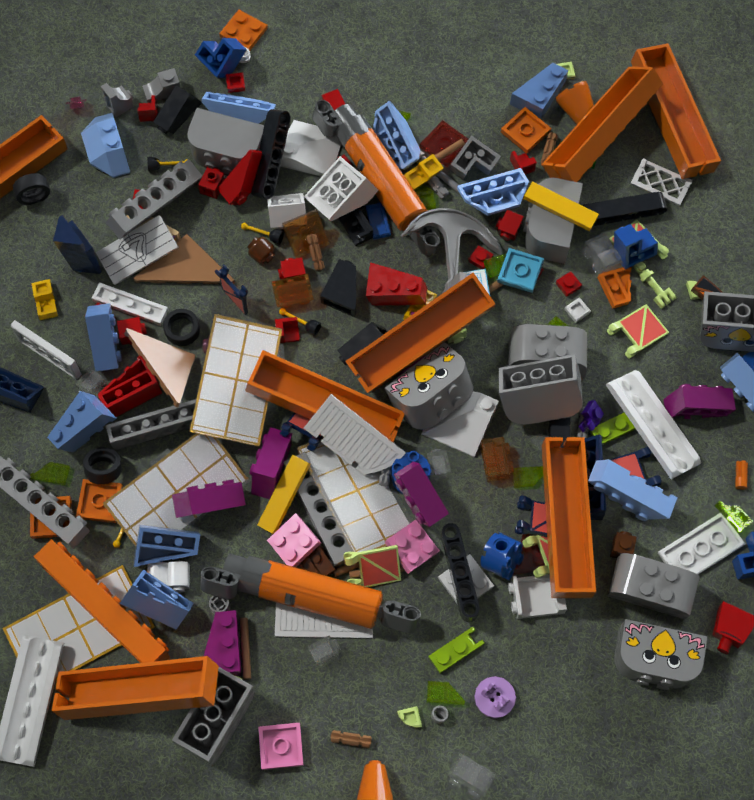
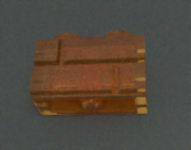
(292, 291)
(495, 459)

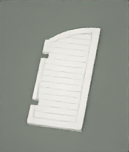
(353, 437)
(302, 623)

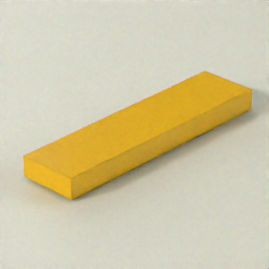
(561, 206)
(284, 494)

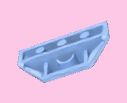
(237, 106)
(396, 135)
(105, 146)
(495, 192)

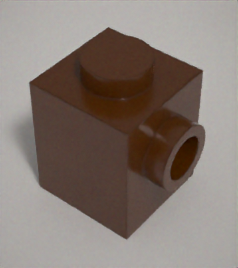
(623, 543)

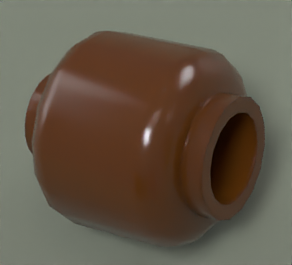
(261, 250)

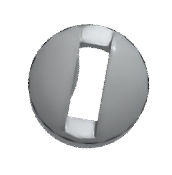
(442, 712)

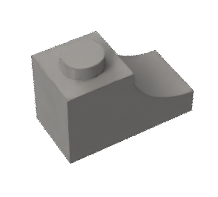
(161, 85)
(117, 99)

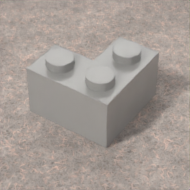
(474, 154)

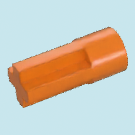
(741, 475)

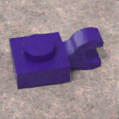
(592, 416)

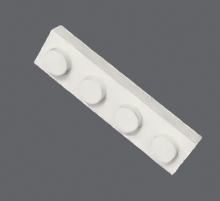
(130, 304)

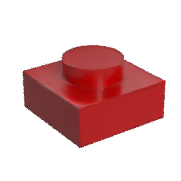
(235, 82)
(478, 256)
(568, 284)

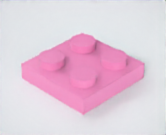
(294, 541)
(413, 546)
(280, 746)

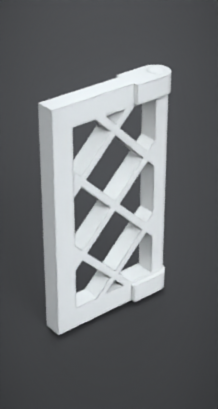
(648, 188)

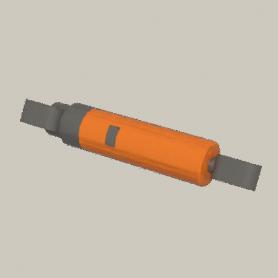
(378, 167)
(307, 592)

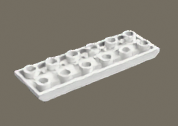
(654, 424)
(29, 699)

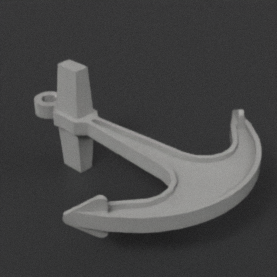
(452, 225)

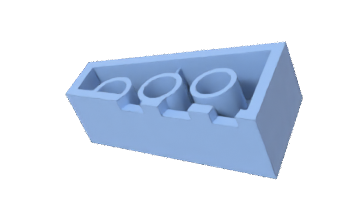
(741, 376)
(631, 491)

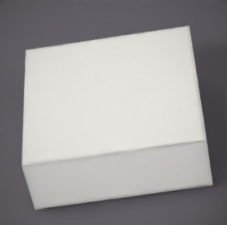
(577, 310)

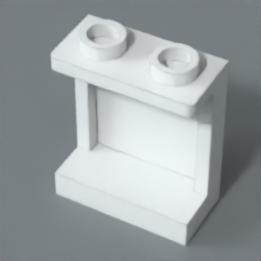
(534, 598)

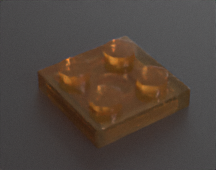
(302, 226)

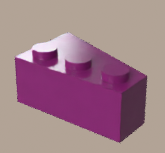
(700, 401)
(269, 463)
(420, 494)
(209, 498)
(224, 643)

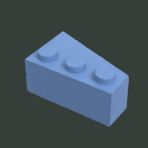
(540, 90)
(103, 337)
(79, 422)
(163, 544)
(157, 600)

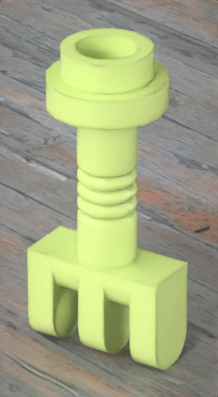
(662, 295)

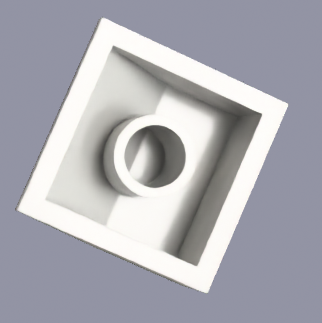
(284, 208)

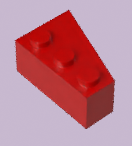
(394, 287)
(130, 388)

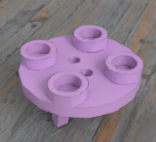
(502, 704)

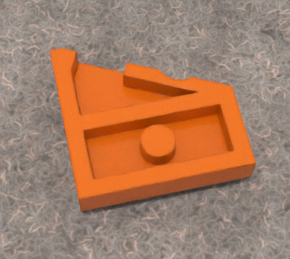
(616, 286)

